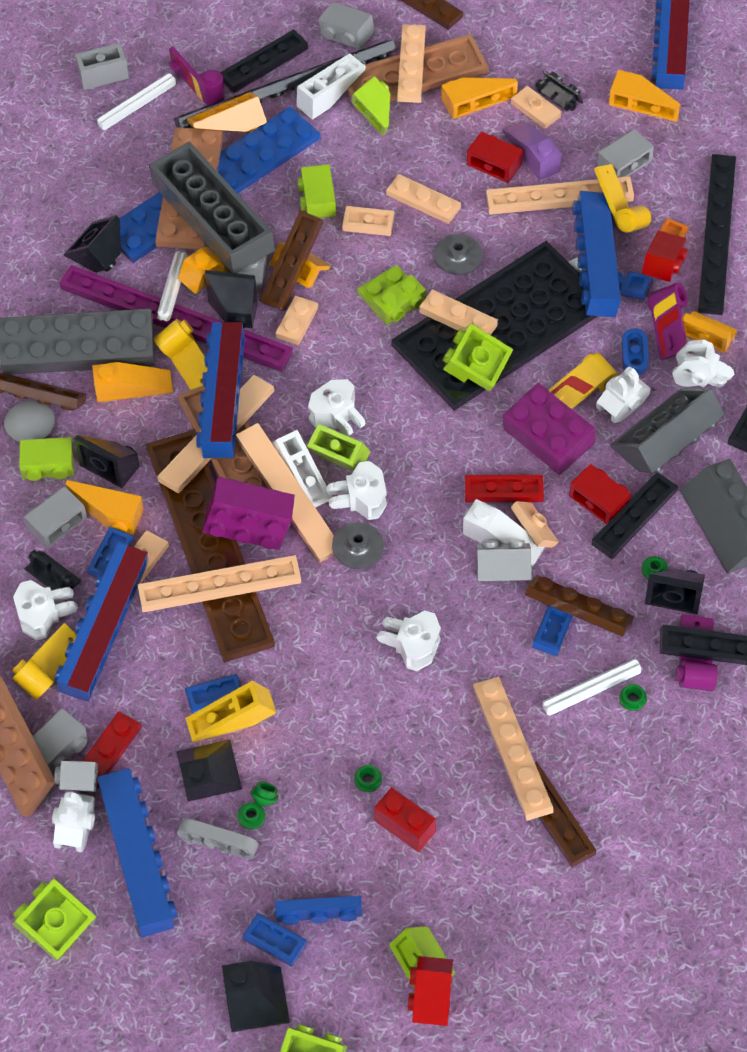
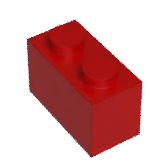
(494, 157)
(665, 256)
(599, 493)
(405, 819)
(432, 990)

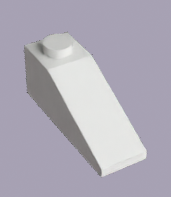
(328, 86)
(302, 466)
(489, 523)

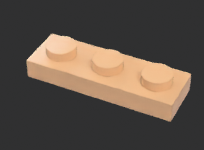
(423, 198)
(455, 313)

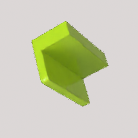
(415, 943)

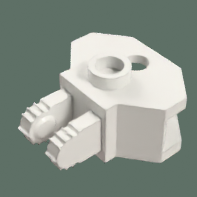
(700, 367)
(623, 395)
(336, 407)
(362, 491)
(38, 608)
(416, 638)
(73, 820)

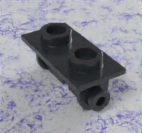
(553, 84)
(50, 571)

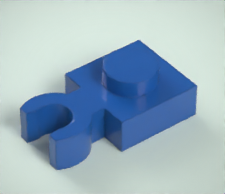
(634, 285)

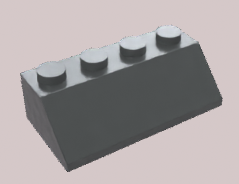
(669, 429)
(720, 507)

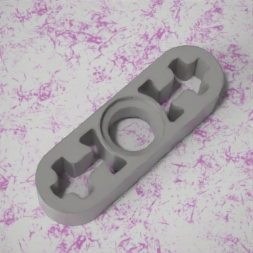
(212, 836)

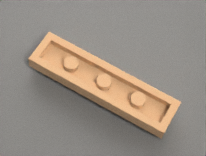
(411, 63)

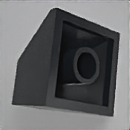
(97, 245)
(232, 296)
(107, 459)
(675, 590)
(209, 770)
(254, 995)

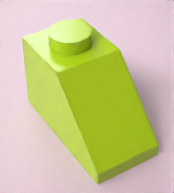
(374, 103)

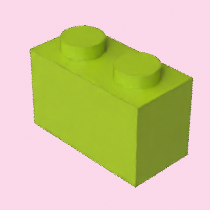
(317, 191)
(337, 448)
(46, 458)

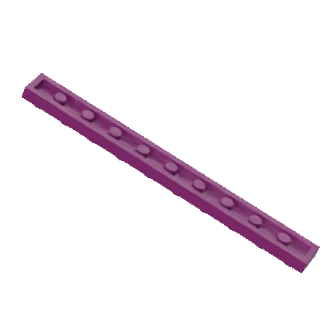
(122, 297)

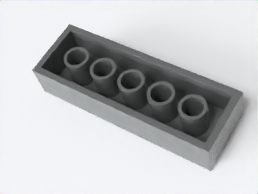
(211, 207)
(76, 341)

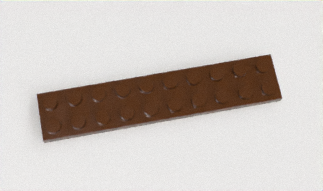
(234, 620)

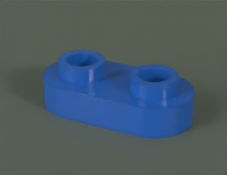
(635, 353)

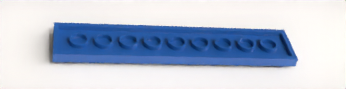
(238, 165)

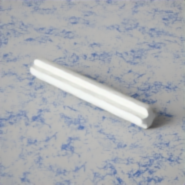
(136, 101)
(171, 288)
(591, 687)

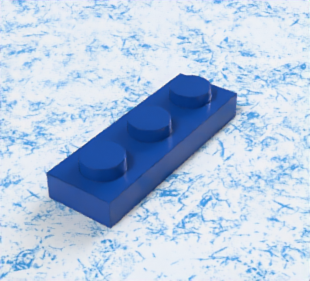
(318, 909)

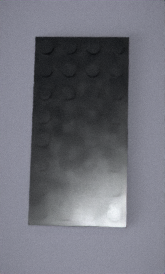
(535, 309)

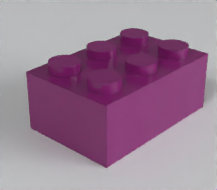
(549, 428)
(248, 513)

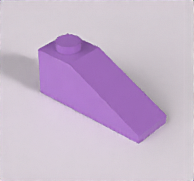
(537, 148)

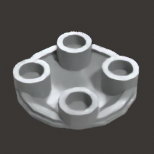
(29, 421)

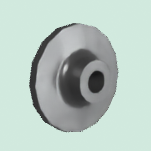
(458, 254)
(355, 554)

